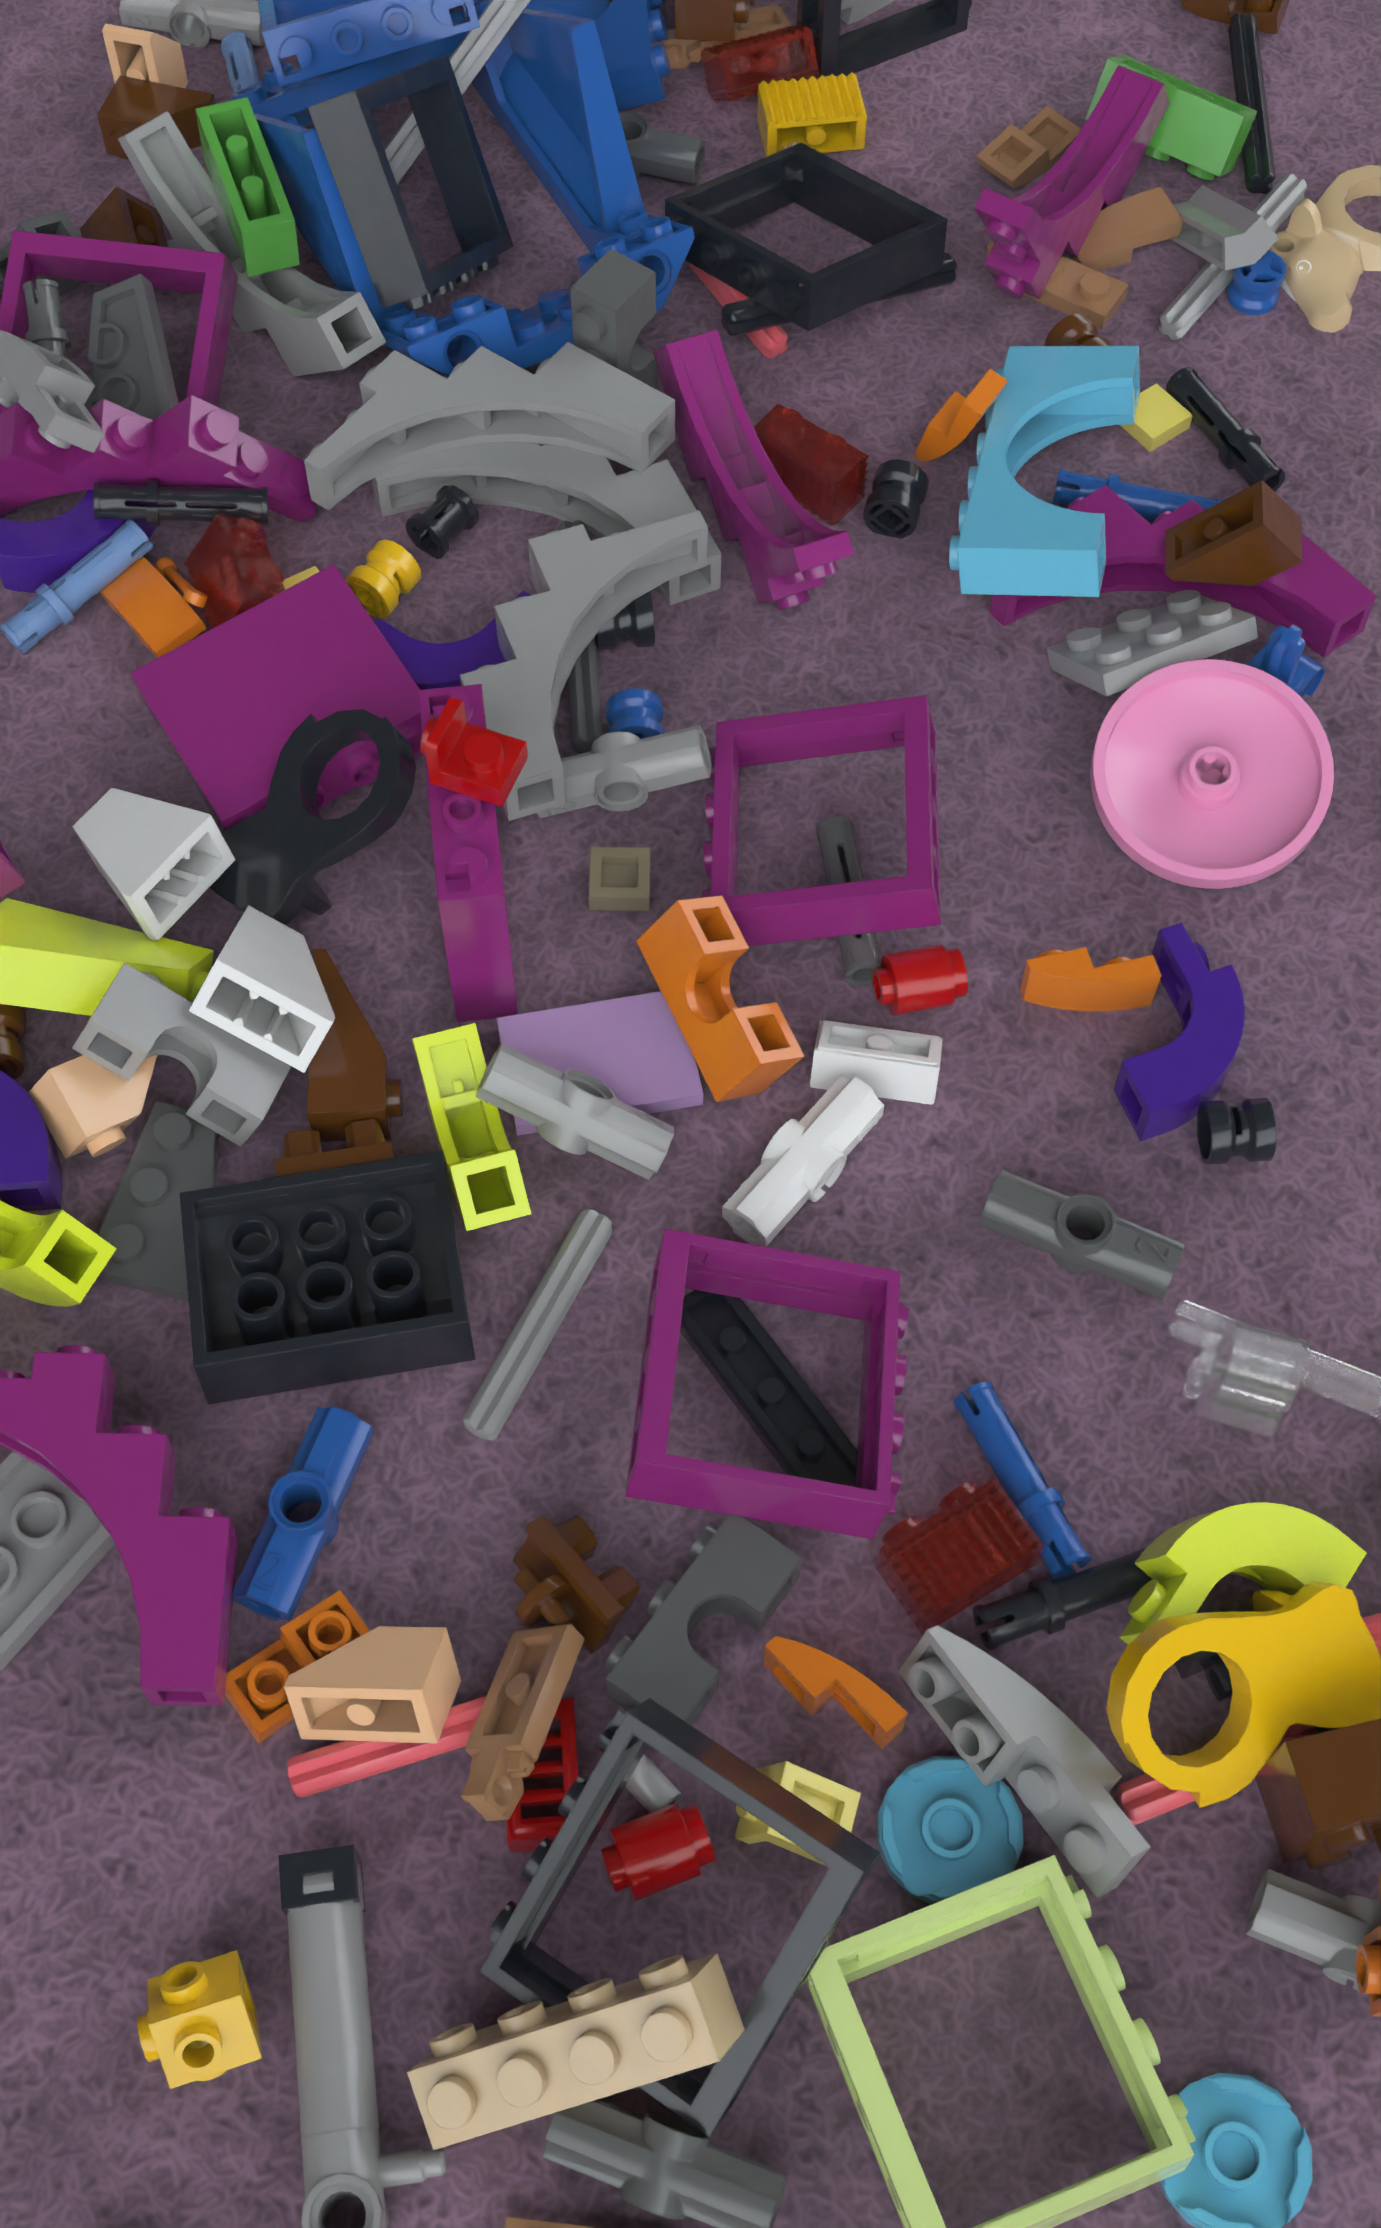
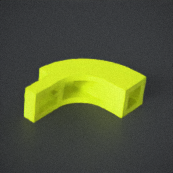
(469, 1130)
(49, 1256)
(1259, 1540)

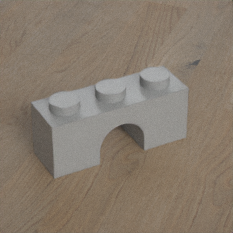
(147, 1019)

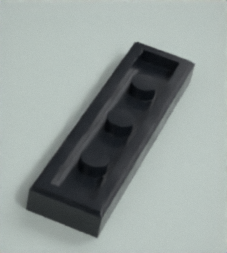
(767, 1389)

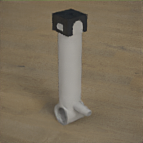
(334, 2041)

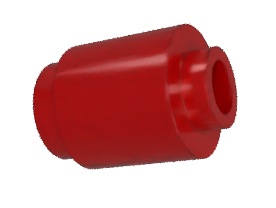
(920, 979)
(657, 1851)

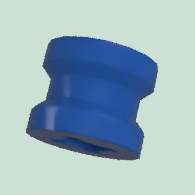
(1256, 286)
(635, 712)

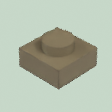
(619, 878)

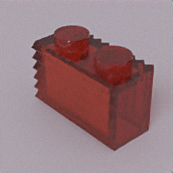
(740, 66)
(813, 463)
(233, 568)
(957, 1554)

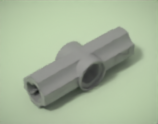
(195, 19)
(626, 768)
(575, 1112)
(1312, 1923)

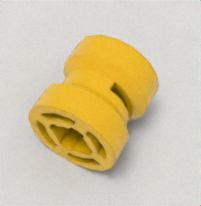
(384, 577)

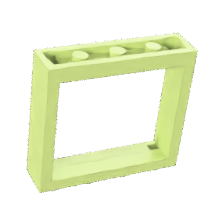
(1098, 1983)

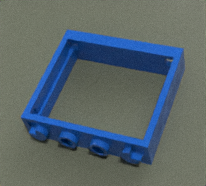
(349, 32)

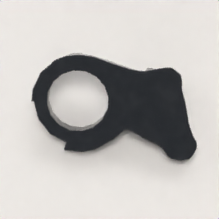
(290, 840)

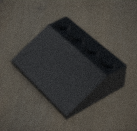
(324, 1278)

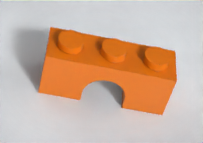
(692, 962)

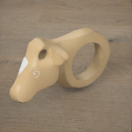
(1330, 250)

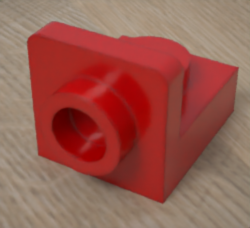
(471, 757)

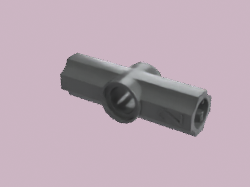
(662, 152)
(1044, 1219)
(665, 2166)

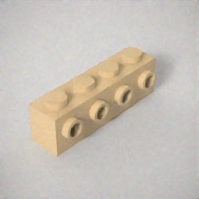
(576, 2050)

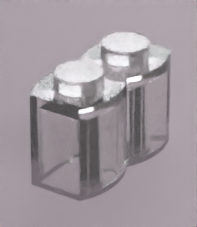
(1245, 1377)

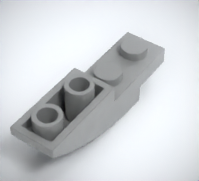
(49, 390)
(1020, 1735)

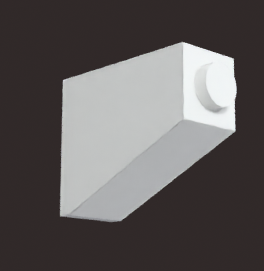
(153, 855)
(267, 991)

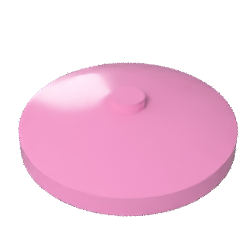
(1211, 773)

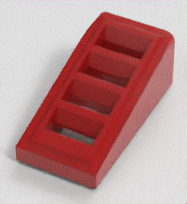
(530, 1832)

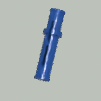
(1145, 500)
(1022, 1479)

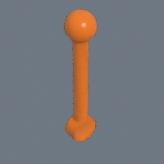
(168, 569)

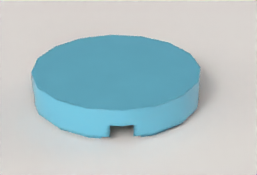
(937, 1855)
(1214, 2184)

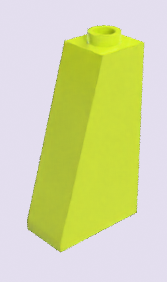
(71, 960)

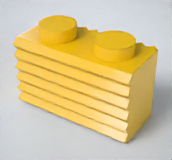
(817, 112)

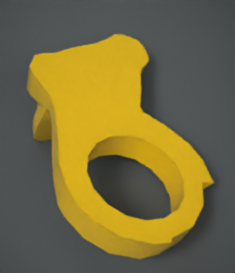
(1287, 1664)

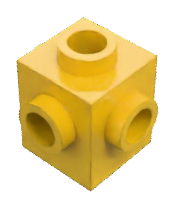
(200, 2020)

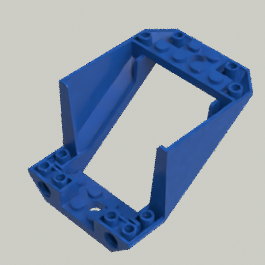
(560, 112)

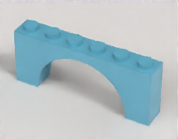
(1006, 534)

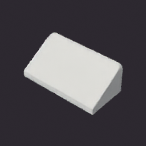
(888, 1060)

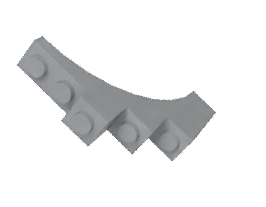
(307, 321)
(490, 400)
(554, 483)
(543, 634)

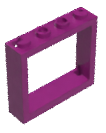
(114, 262)
(470, 882)
(842, 907)
(793, 1282)

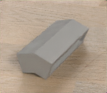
(1223, 230)

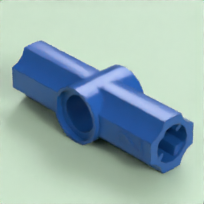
(288, 1549)

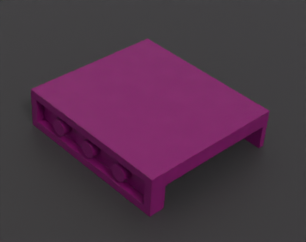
(255, 678)

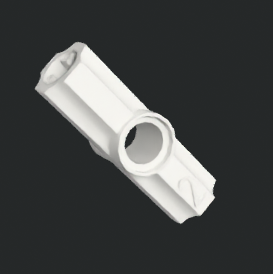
(802, 1160)

